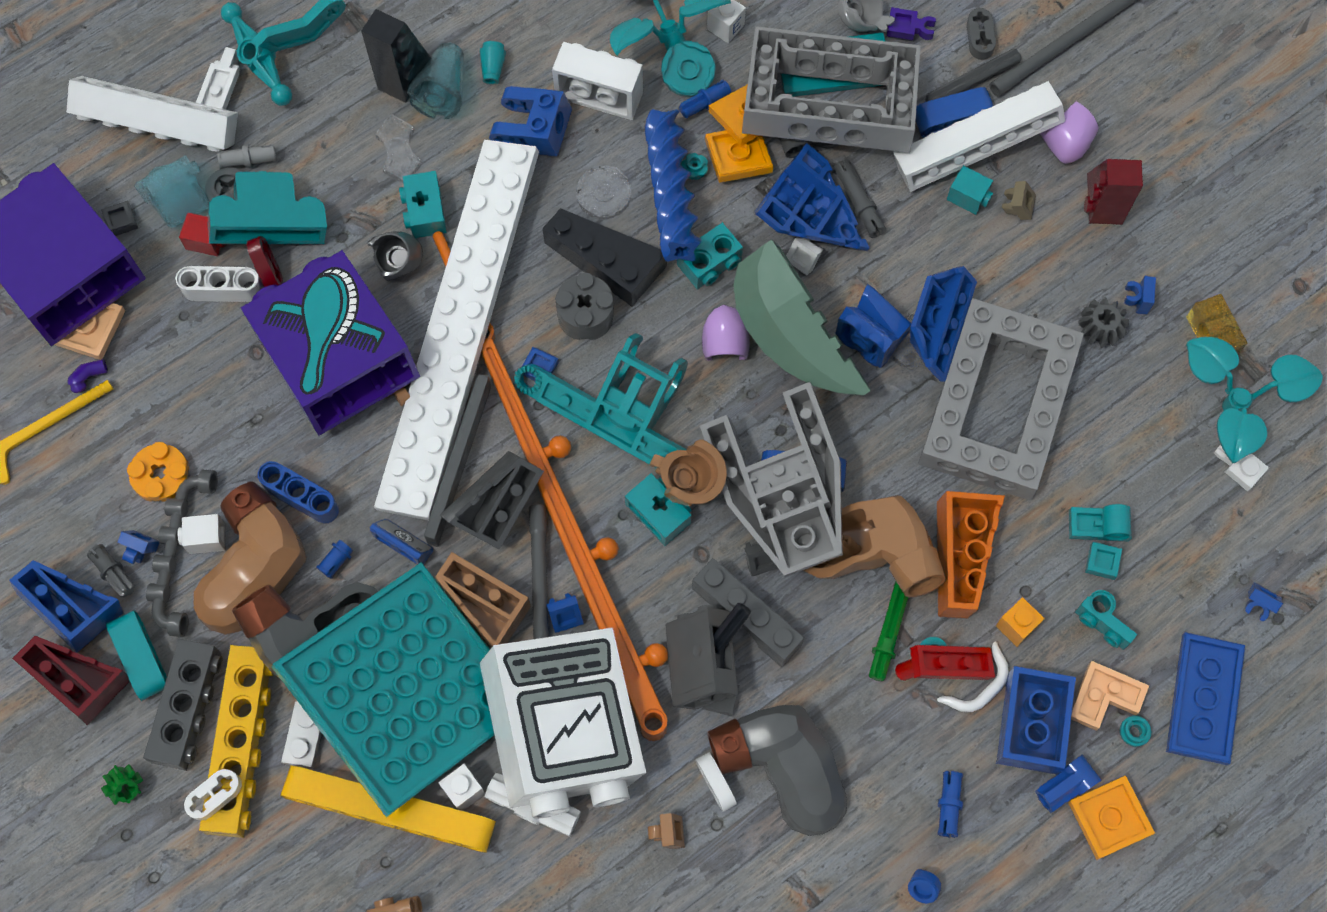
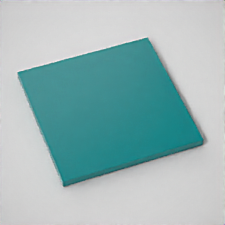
(395, 687)

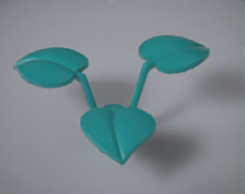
(670, 32)
(1237, 431)

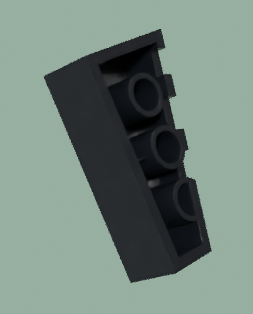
(393, 54)
(615, 258)

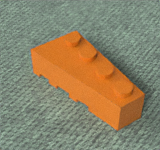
(964, 545)

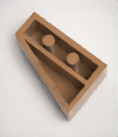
(483, 600)

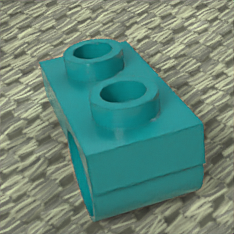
(1104, 523)
(1114, 631)

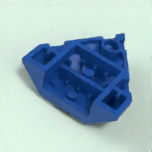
(809, 203)

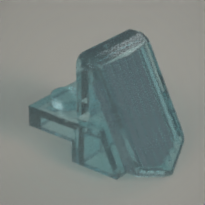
(174, 191)

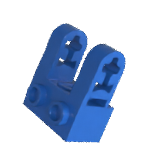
(546, 121)

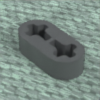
(976, 34)

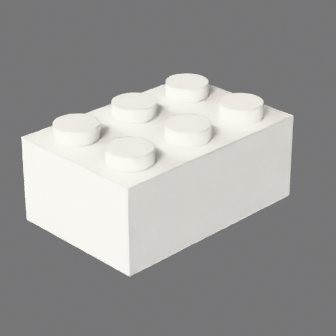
(598, 80)

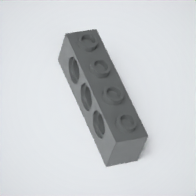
(187, 657)

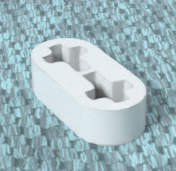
(716, 782)
(217, 800)

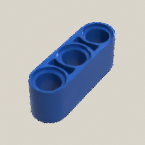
(945, 111)
(289, 482)

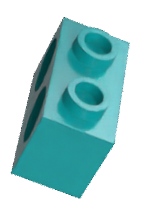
(707, 254)

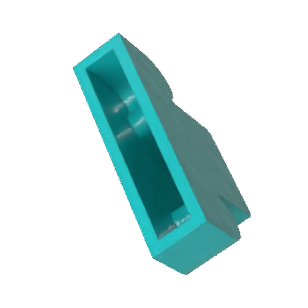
(266, 208)

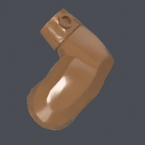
(882, 534)

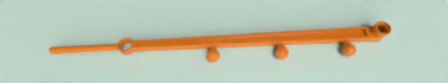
(639, 688)

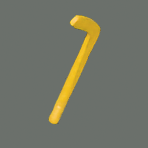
(43, 423)

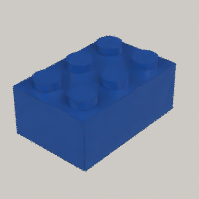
(1036, 720)

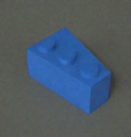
(65, 605)

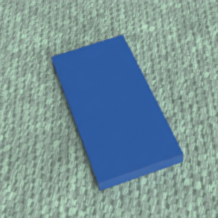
(1205, 698)

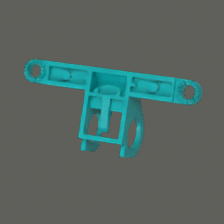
(614, 413)

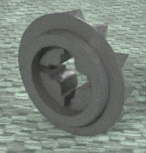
(222, 176)

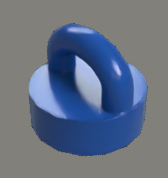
(924, 886)

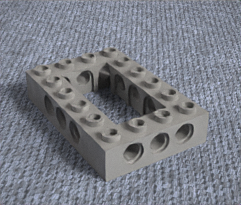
(834, 59)
(980, 463)

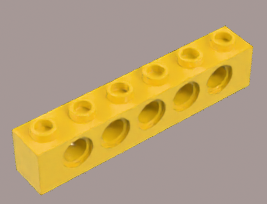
(241, 663)

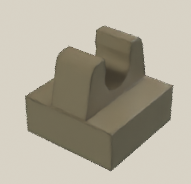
(1022, 200)

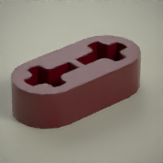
(264, 261)

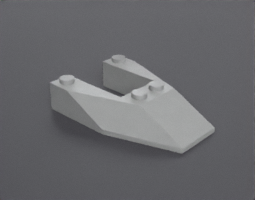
(792, 497)

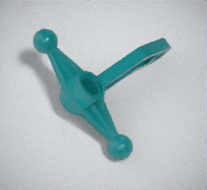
(260, 48)

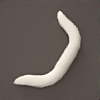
(988, 693)

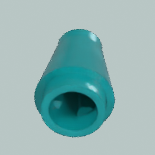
(492, 60)

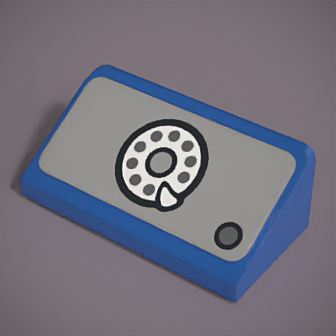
(401, 541)

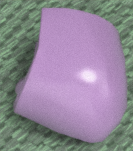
(1074, 136)
(725, 334)

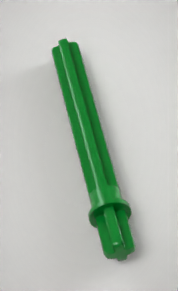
(886, 642)

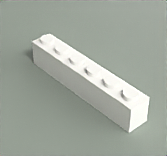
(152, 113)
(980, 136)

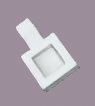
(1245, 471)

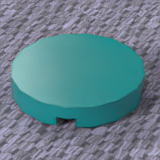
(688, 68)

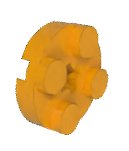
(143, 467)

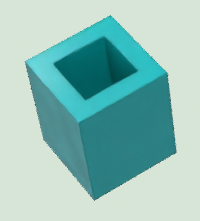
(970, 190)

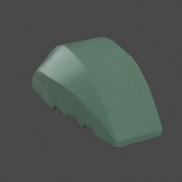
(786, 327)

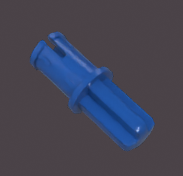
(704, 99)

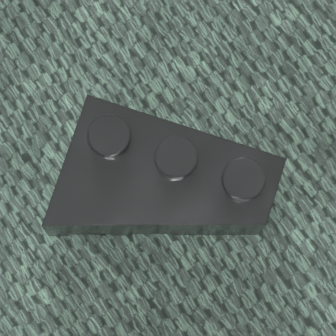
(495, 500)

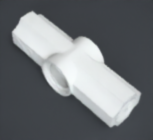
(563, 823)

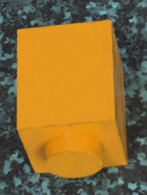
(1019, 622)

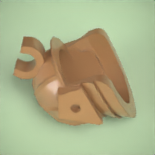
(692, 474)

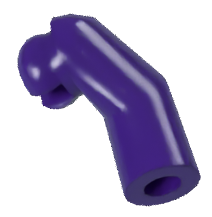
(84, 371)

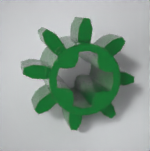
(121, 784)

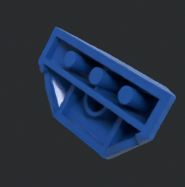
(941, 318)

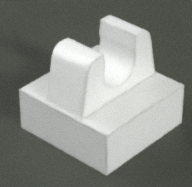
(804, 254)

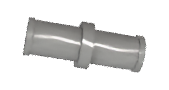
(246, 156)

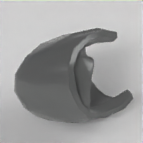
(396, 254)

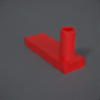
(947, 663)

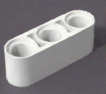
(209, 276)

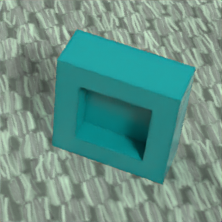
(1103, 560)

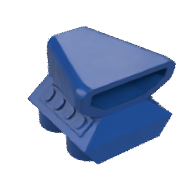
(873, 327)

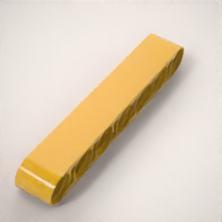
(413, 817)

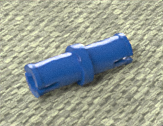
(950, 804)

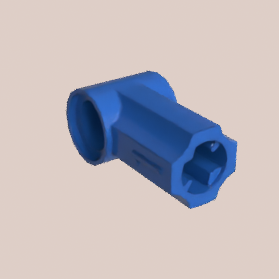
(1072, 781)

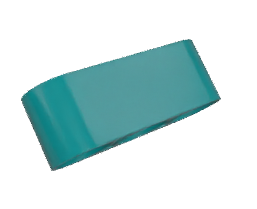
(137, 655)

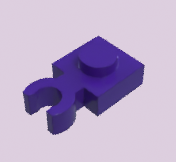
(907, 24)

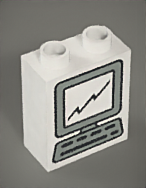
(562, 721)

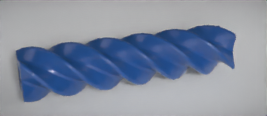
(668, 181)

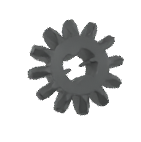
(1112, 328)

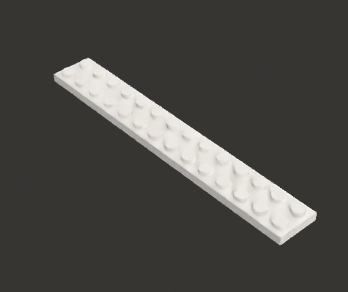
(457, 330)

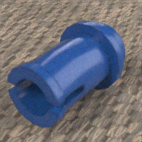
(335, 559)

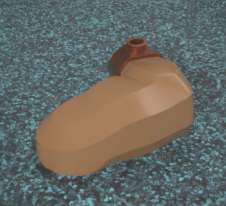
(264, 555)

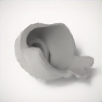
(864, 15)

